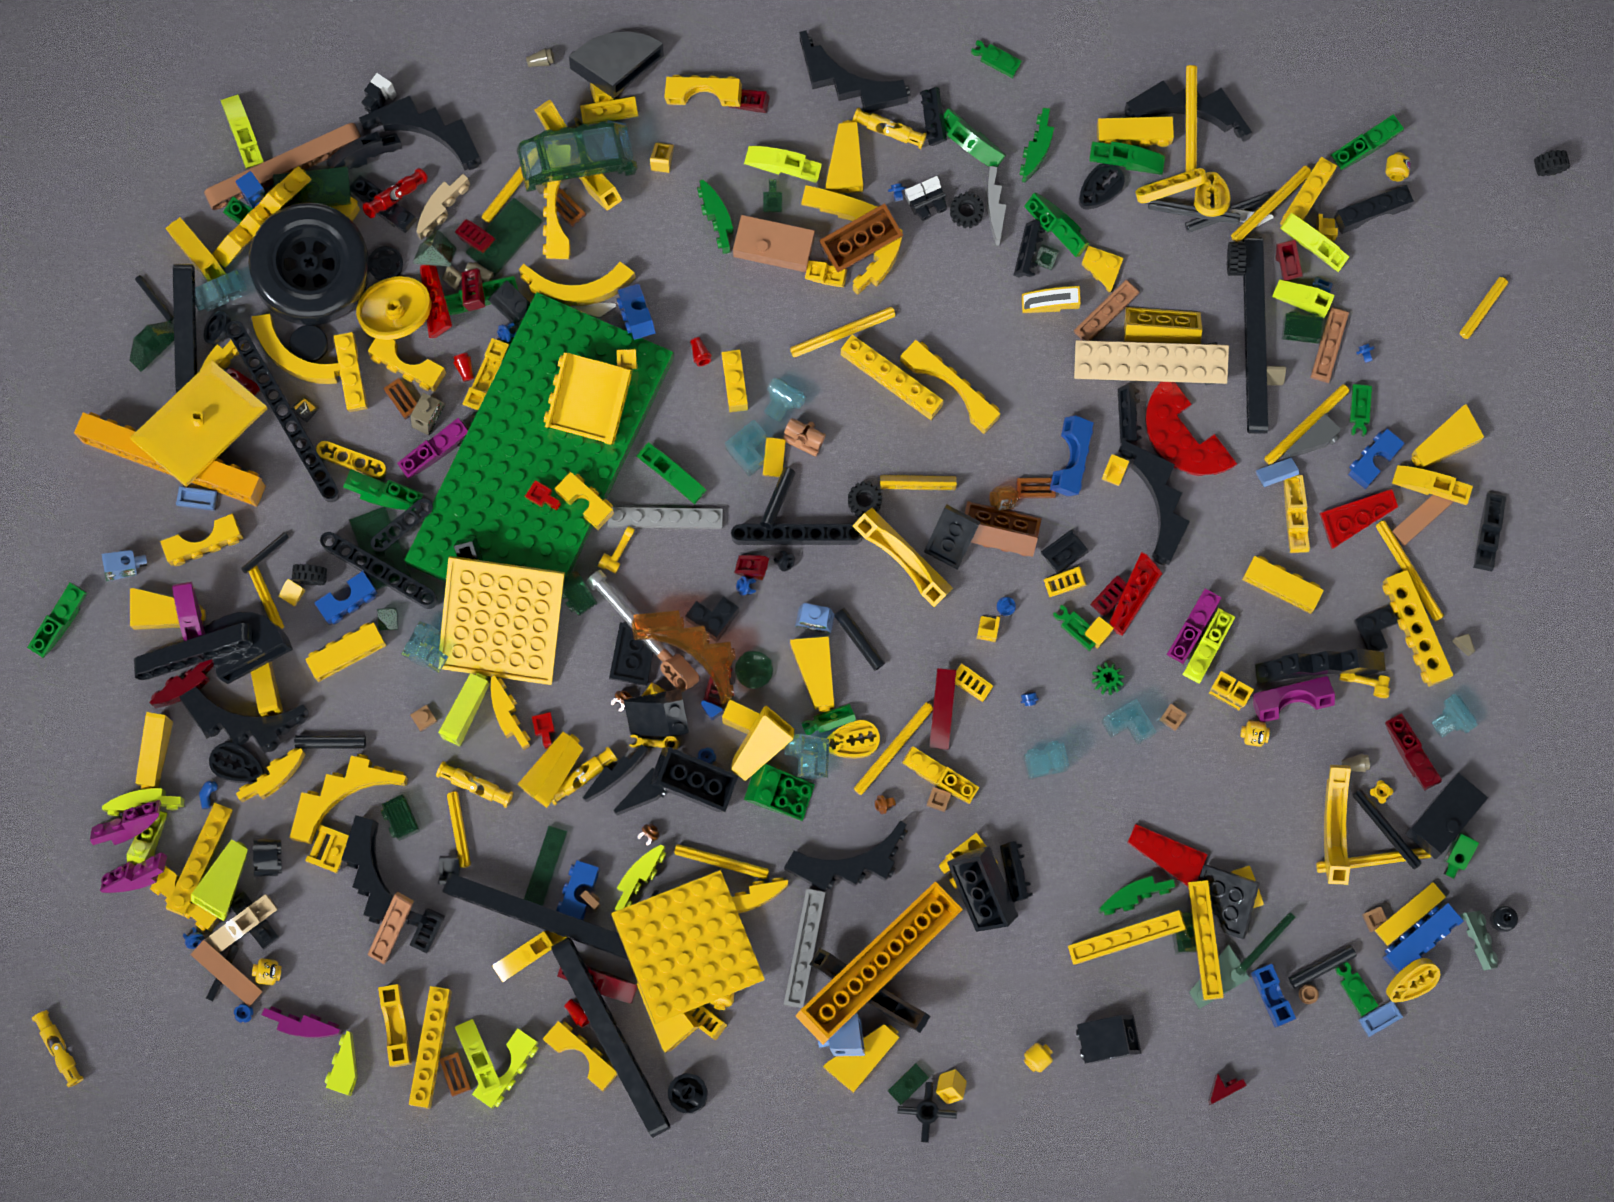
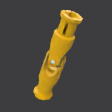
(895, 130)
(584, 773)
(467, 781)
(64, 1061)

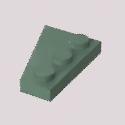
(1477, 931)
(1230, 978)

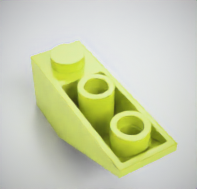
(1304, 297)
(145, 843)
(345, 1070)

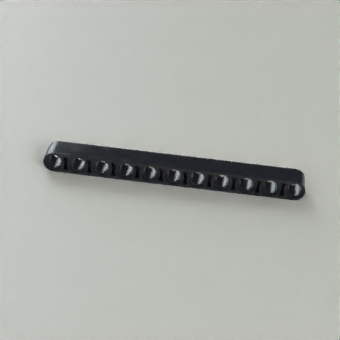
(1255, 337)
(280, 402)
(534, 914)
(610, 1037)

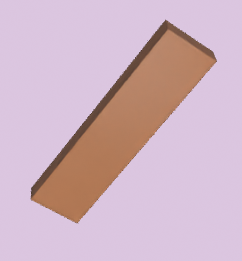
(1106, 311)
(1329, 345)
(1420, 518)
(390, 927)
(226, 973)

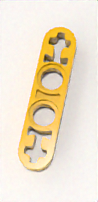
(1171, 185)
(352, 457)

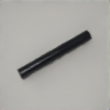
(154, 298)
(264, 553)
(217, 983)

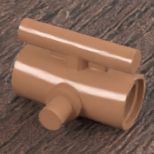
(804, 436)

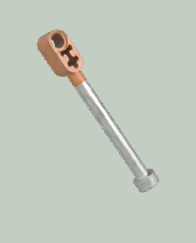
(674, 667)

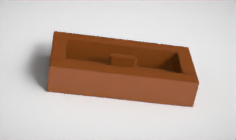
(576, 218)
(393, 385)
(1034, 488)
(450, 1058)

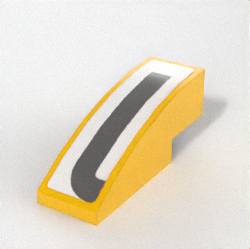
(1051, 300)

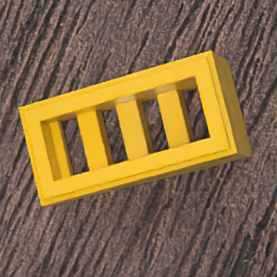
(1082, 582)
(969, 673)
(719, 1027)

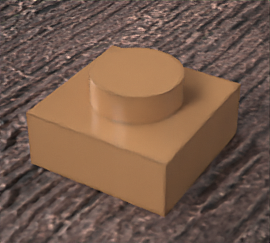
(1173, 717)
(423, 718)
(938, 799)
(591, 899)
(1374, 918)

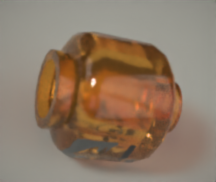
(1003, 497)

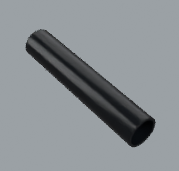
(777, 498)
(859, 639)
(330, 741)
(1322, 966)

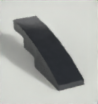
(1489, 532)
(609, 778)

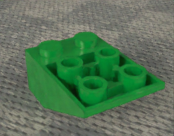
(779, 792)

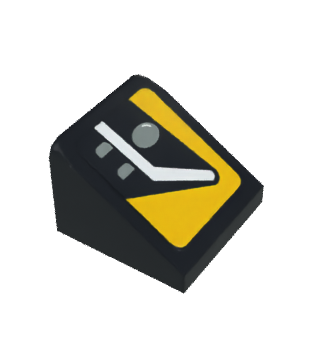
(305, 409)

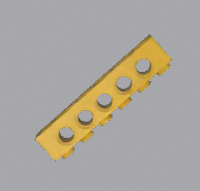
(891, 377)
(1403, 582)
(430, 1047)

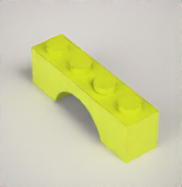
(520, 1047)

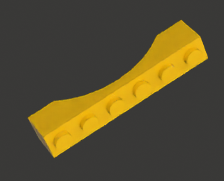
(557, 242)
(922, 361)
(928, 581)

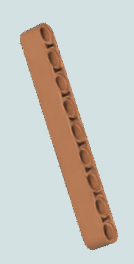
(302, 156)

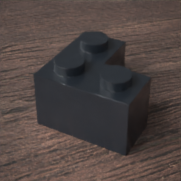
(714, 621)

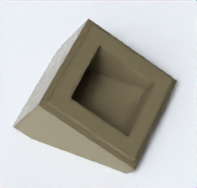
(1276, 375)
(1465, 644)

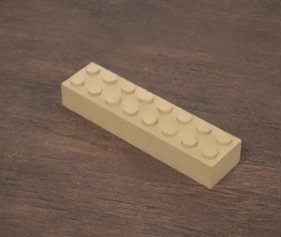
(1151, 361)

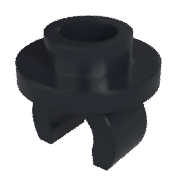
(785, 562)

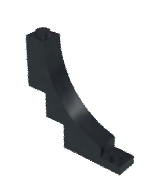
(825, 72)
(1213, 108)
(404, 117)
(1155, 474)

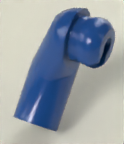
(205, 792)

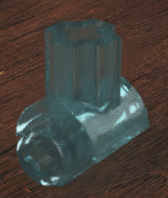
(783, 398)
(1454, 717)

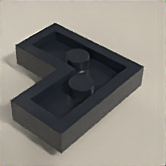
(1371, 626)

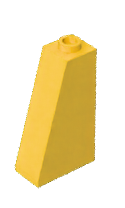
(845, 163)
(195, 250)
(1449, 439)
(154, 611)
(815, 667)
(266, 691)
(739, 717)
(762, 742)
(153, 750)
(551, 769)
(674, 1030)
(854, 1069)

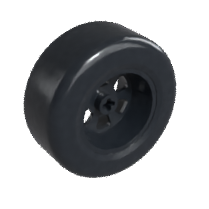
(309, 224)

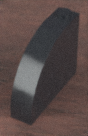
(615, 59)
(268, 644)

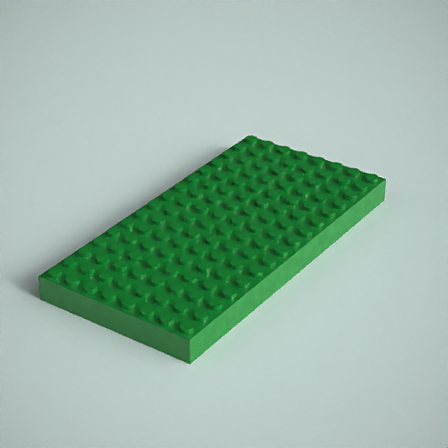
(513, 448)

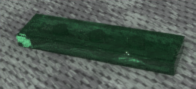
(545, 865)
(1265, 943)

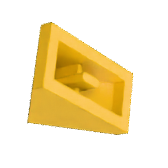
(661, 157)

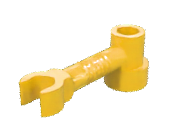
(611, 562)
(1380, 685)
(655, 743)

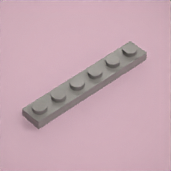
(666, 518)
(804, 948)

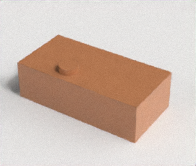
(773, 243)

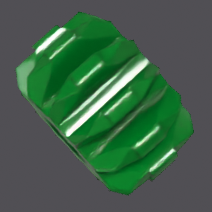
(1101, 680)

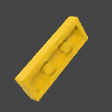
(609, 110)

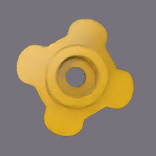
(1386, 791)

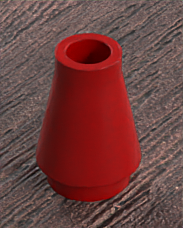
(700, 353)
(464, 366)
(577, 1013)

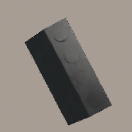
(983, 889)

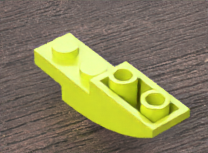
(242, 131)
(783, 161)
(1315, 242)
(1208, 645)
(140, 798)
(642, 870)
(478, 1057)

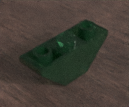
(151, 343)

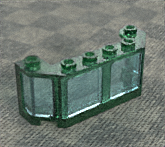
(575, 153)

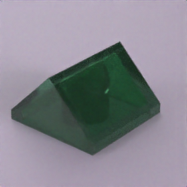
(435, 251)
(1184, 941)

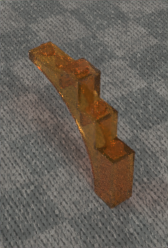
(669, 628)

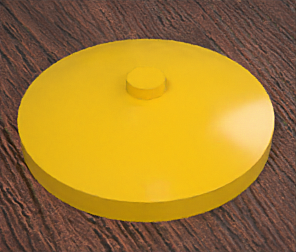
(393, 308)

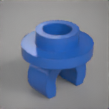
(896, 188)
(504, 334)
(1365, 350)
(743, 585)
(1006, 606)
(193, 939)

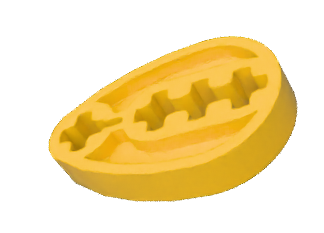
(1221, 196)
(853, 729)
(1403, 980)

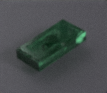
(908, 1084)

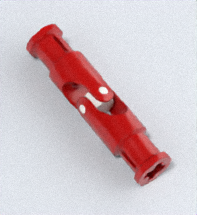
(396, 192)

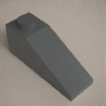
(1317, 437)

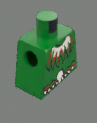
(1465, 848)

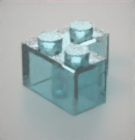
(219, 290)
(743, 447)
(424, 647)
(1132, 718)
(811, 755)
(1047, 761)

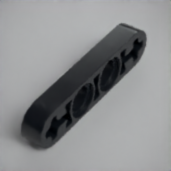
(403, 526)

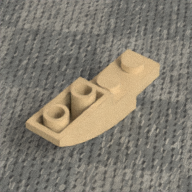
(435, 209)
(241, 923)

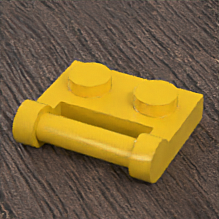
(334, 850)

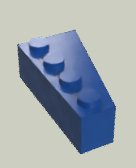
(1423, 938)

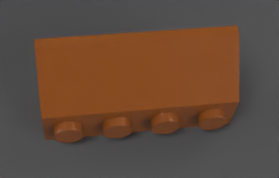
(860, 238)
(1004, 529)

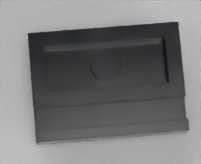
(509, 302)
(1064, 551)

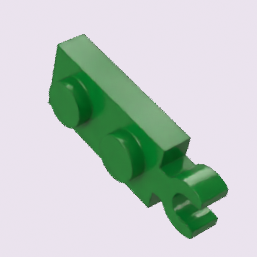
(997, 59)
(1360, 407)
(1075, 626)
(829, 720)
(1356, 990)

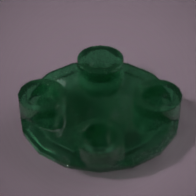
(753, 669)

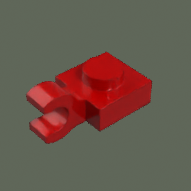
(541, 494)
(544, 726)

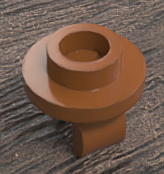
(620, 696)
(882, 804)
(651, 832)

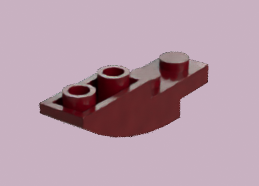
(176, 686)
(1412, 752)
(610, 985)

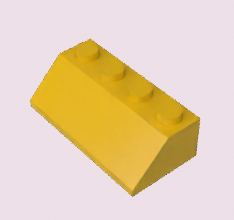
(1162, 326)

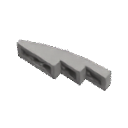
(995, 210)

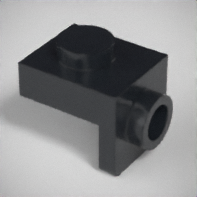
(448, 865)

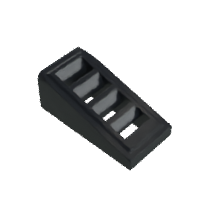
(425, 948)

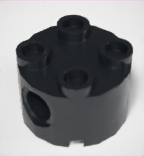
(266, 857)
(688, 1093)

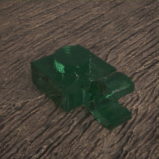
(772, 200)

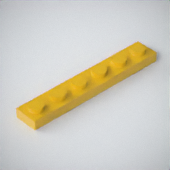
(199, 859)
(1126, 937)
(1205, 940)

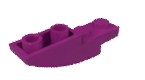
(434, 449)
(188, 611)
(1194, 626)
(133, 823)
(133, 877)
(308, 1027)

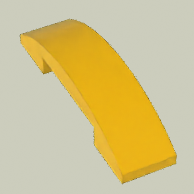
(493, 358)

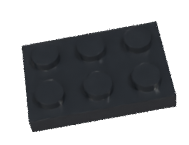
(952, 536)
(631, 658)

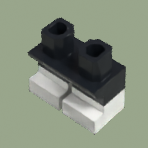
(377, 93)
(926, 196)

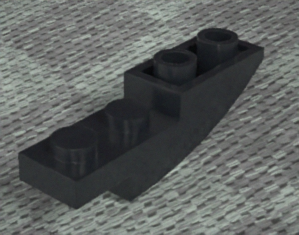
(355, 153)
(394, 215)

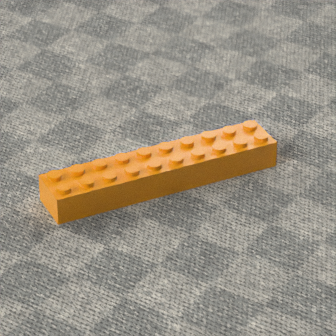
(216, 477)
(878, 963)

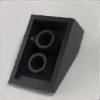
(657, 714)

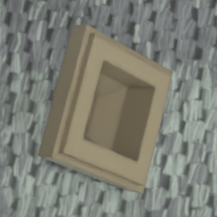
(452, 277)

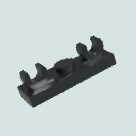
(933, 116)
(1028, 249)
(1128, 413)
(1014, 871)
(263, 931)

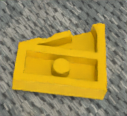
(1102, 265)

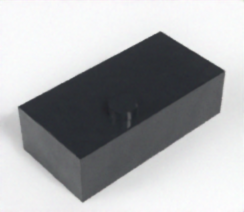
(693, 779)
(1446, 815)

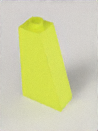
(464, 709)
(220, 882)

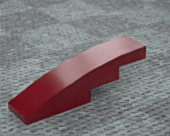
(942, 709)

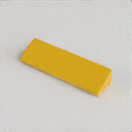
(918, 482)

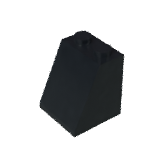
(1108, 1038)

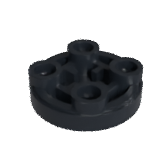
(308, 343)

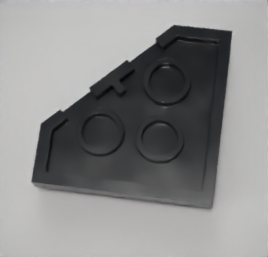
(1231, 899)

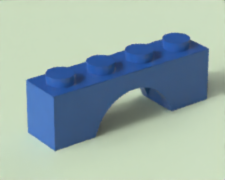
(1077, 435)

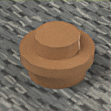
(1308, 994)

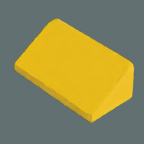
(774, 457)

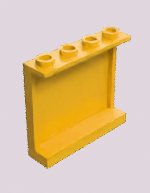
(588, 398)

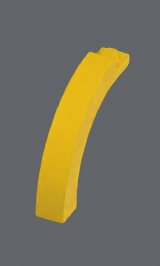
(582, 294)
(287, 361)
(1335, 813)

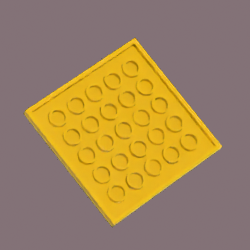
(501, 619)
(687, 947)

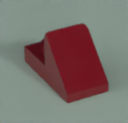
(1288, 259)
(752, 566)
(1219, 1090)

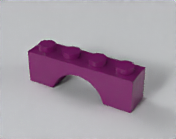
(1314, 692)

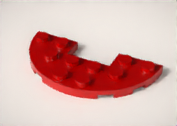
(1175, 442)

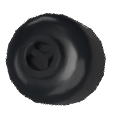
(1498, 922)

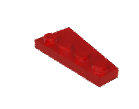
(439, 317)
(1353, 517)
(1135, 593)
(1175, 858)

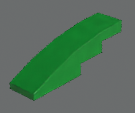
(455, 301)

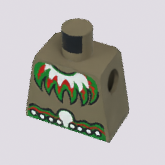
(427, 412)

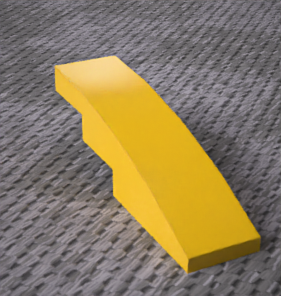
(835, 203)
(1296, 514)
(1410, 913)

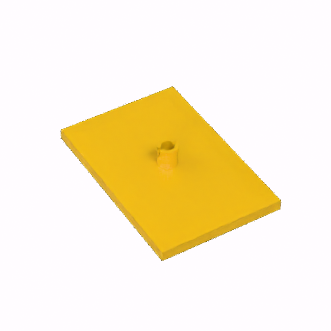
(198, 423)

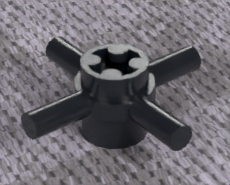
(932, 1106)

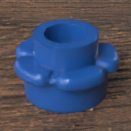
(1029, 698)
(707, 751)
(248, 1013)

